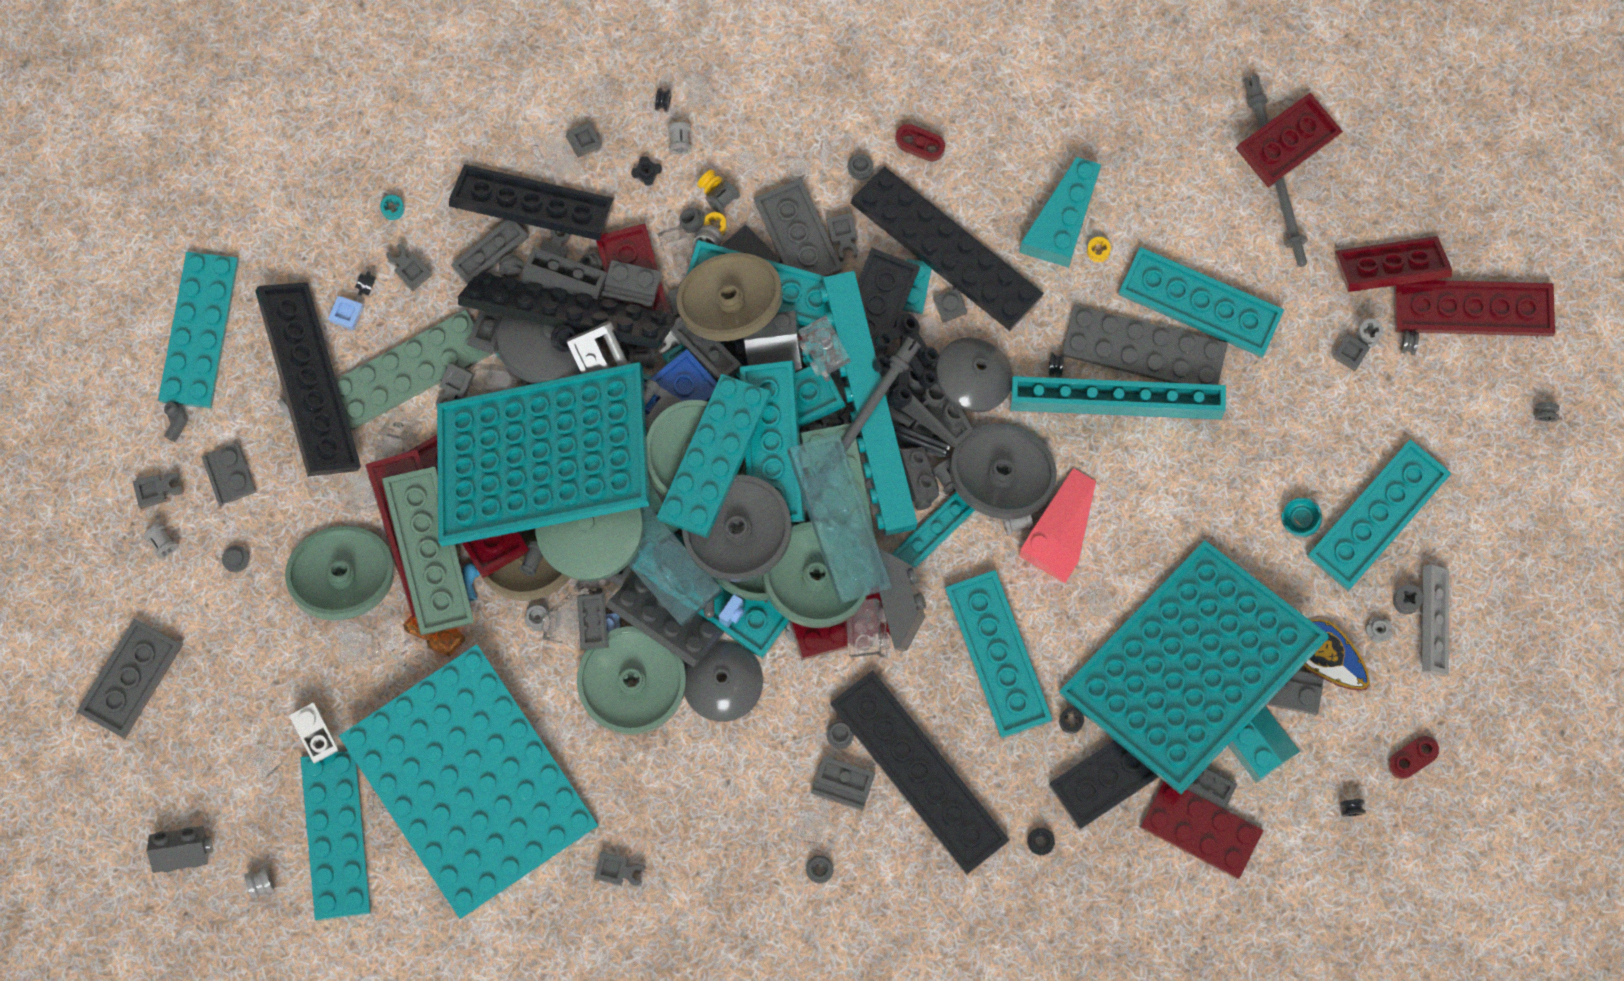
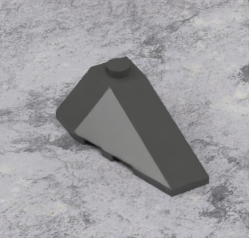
(934, 409)

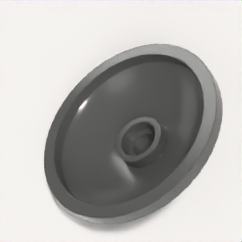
(965, 383)
(726, 699)

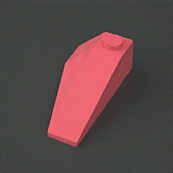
(1060, 531)

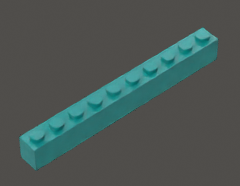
(877, 436)

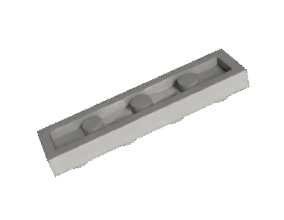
(1435, 620)

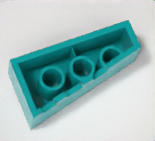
(1061, 220)

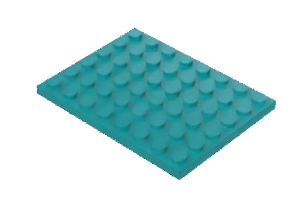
(542, 454)
(1193, 666)
(468, 781)

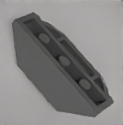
(902, 602)

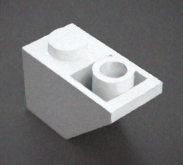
(314, 732)

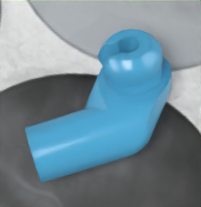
(469, 573)

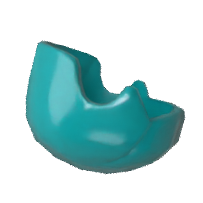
(1306, 513)

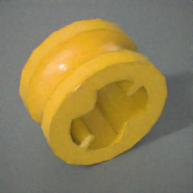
(709, 181)
(716, 216)
(1105, 253)

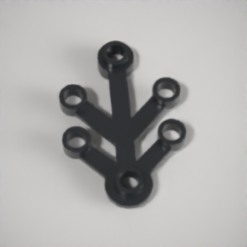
(902, 331)

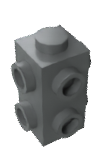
(919, 477)
(179, 849)

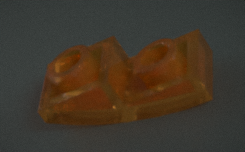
(443, 642)

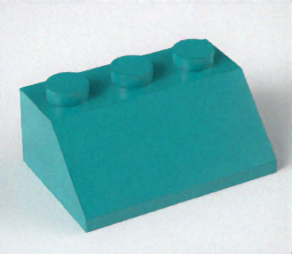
(1262, 746)

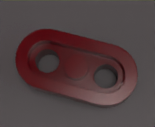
(921, 141)
(1414, 757)

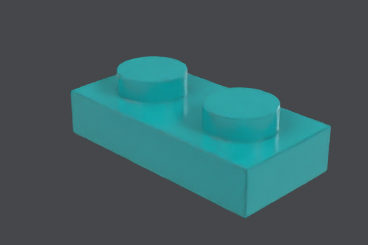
(917, 297)

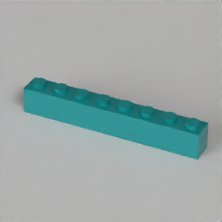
(1118, 397)

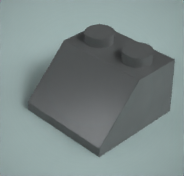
(776, 342)

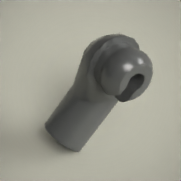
(177, 420)

